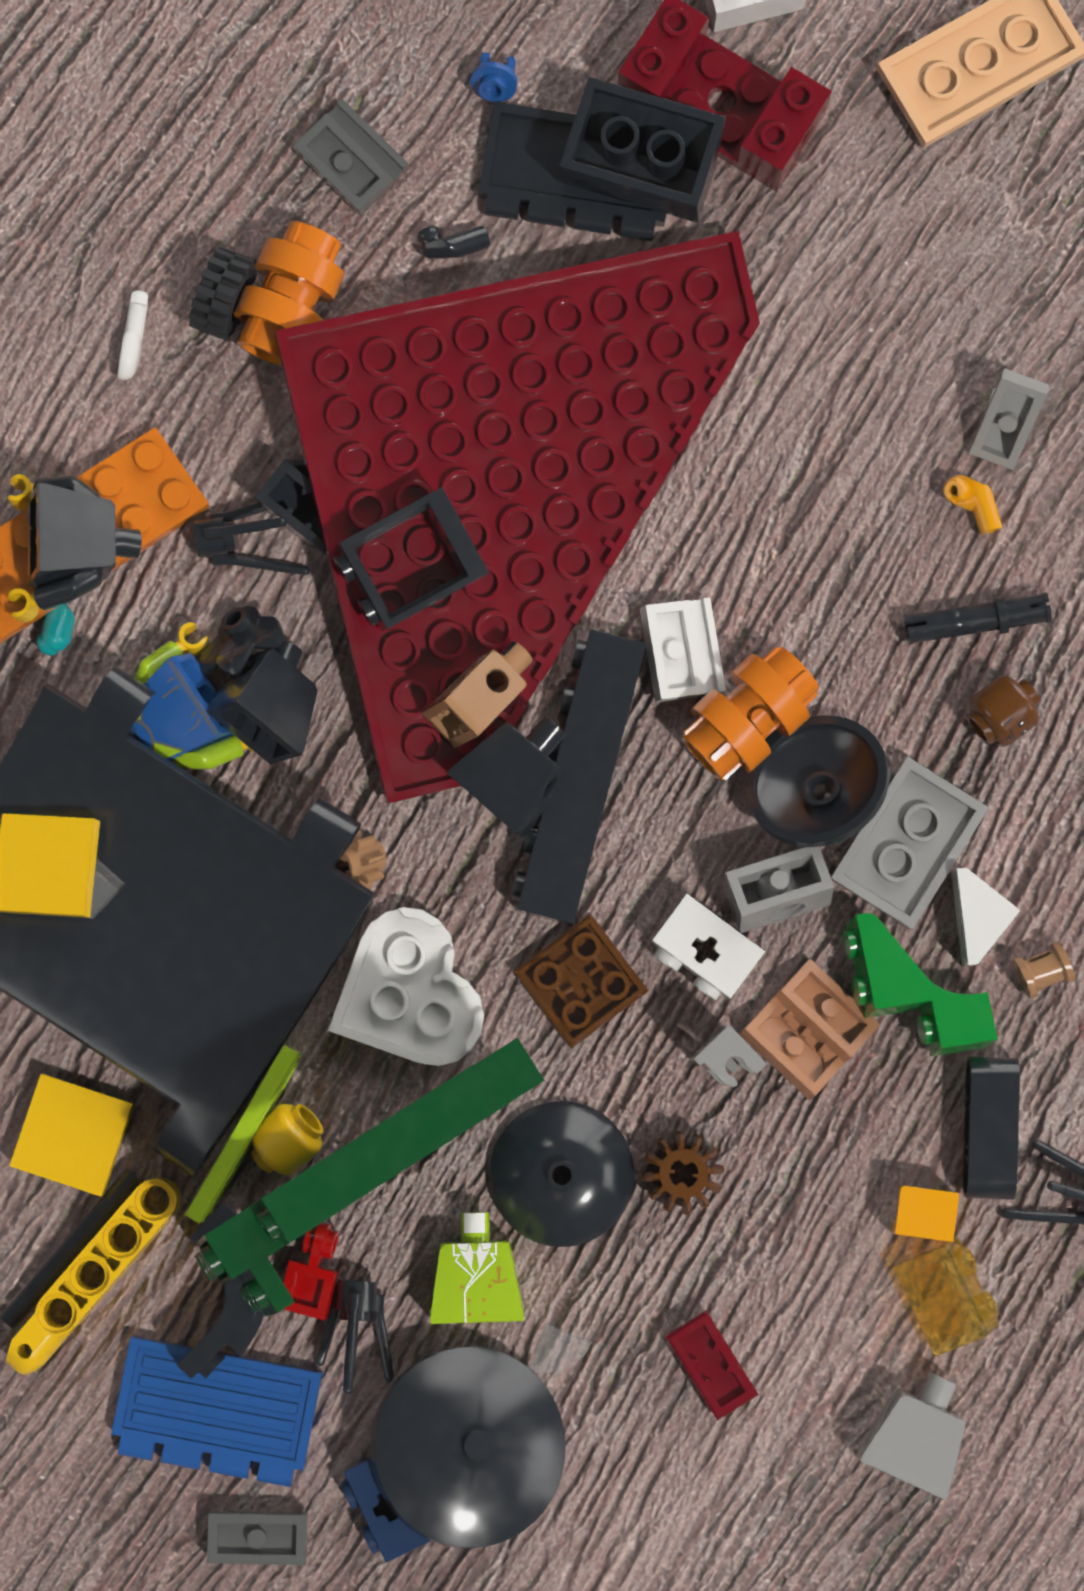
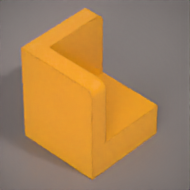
(926, 1213)

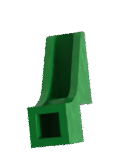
(893, 983)

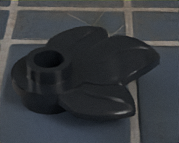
(237, 637)

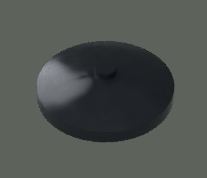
(468, 1447)

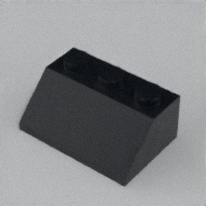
(642, 149)

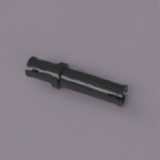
(978, 618)

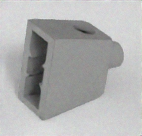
(917, 1438)

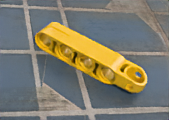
(41, 1331)

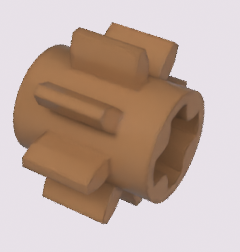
(364, 860)

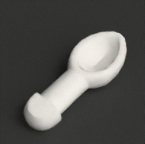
(133, 335)

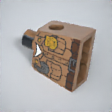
(470, 704)

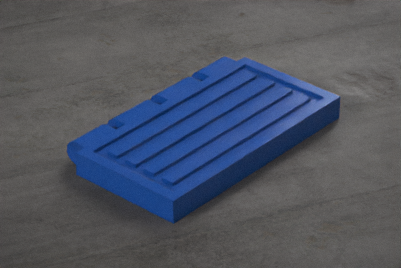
(237, 1413)

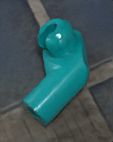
(56, 630)

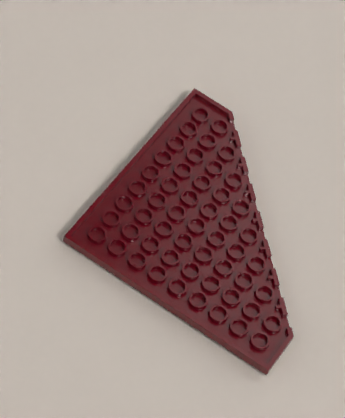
(547, 426)

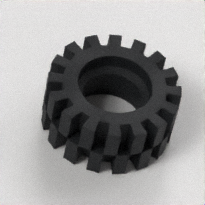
(220, 292)

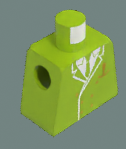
(476, 1277)

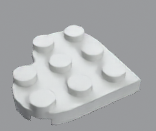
(405, 992)

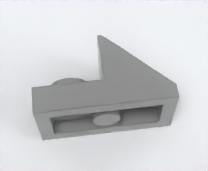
(1008, 418)

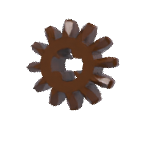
(685, 1156)

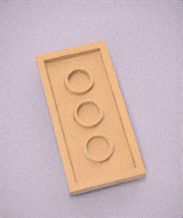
(979, 63)

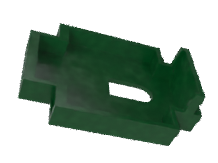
(356, 1169)

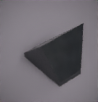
(290, 497)

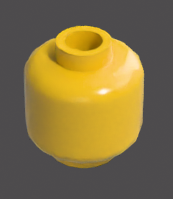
(287, 1139)

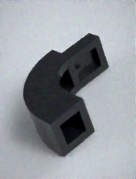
(237, 1322)

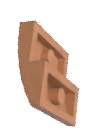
(809, 1029)

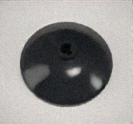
(819, 759)
(553, 1137)

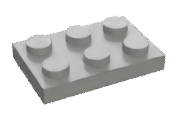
(909, 843)

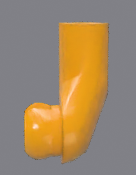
(974, 497)

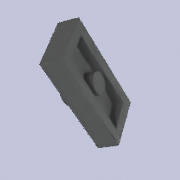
(257, 1537)

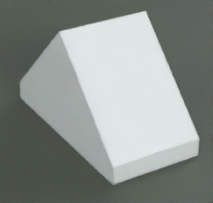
(980, 915)

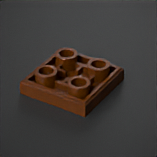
(581, 981)

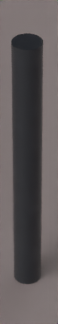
(70, 1248)

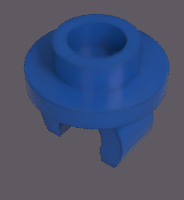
(494, 80)

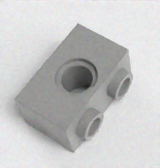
(778, 888)

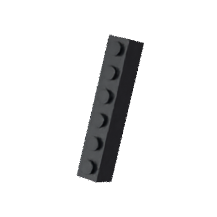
(588, 754)

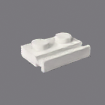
(682, 649)

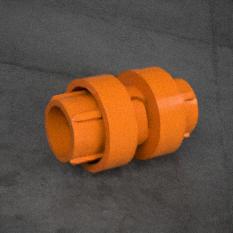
(297, 276)
(724, 736)

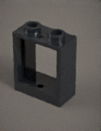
(451, 534)

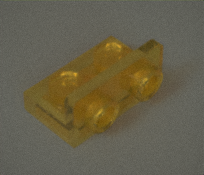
(947, 1296)

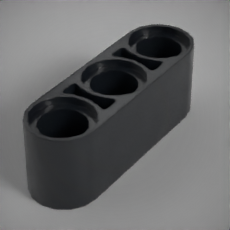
(991, 1128)

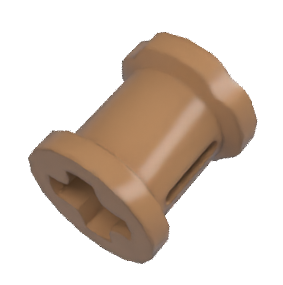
(1044, 970)

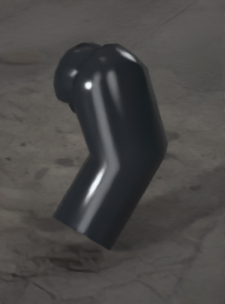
(452, 246)

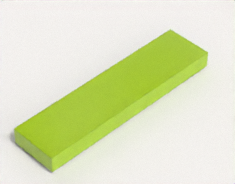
(240, 1139)

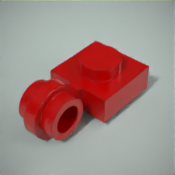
(309, 1282)

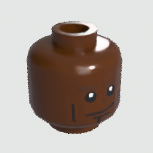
(1003, 710)

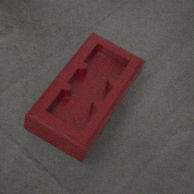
(711, 1365)

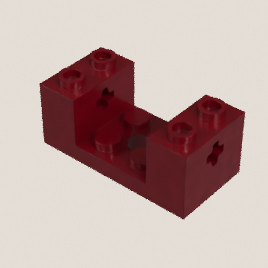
(769, 115)

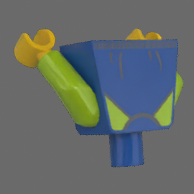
(176, 716)

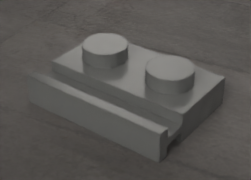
(350, 157)

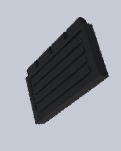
(524, 169)

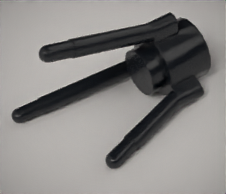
(220, 534)
(1064, 1189)
(356, 1302)

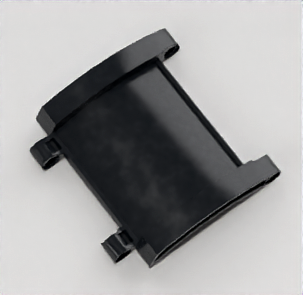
(209, 939)

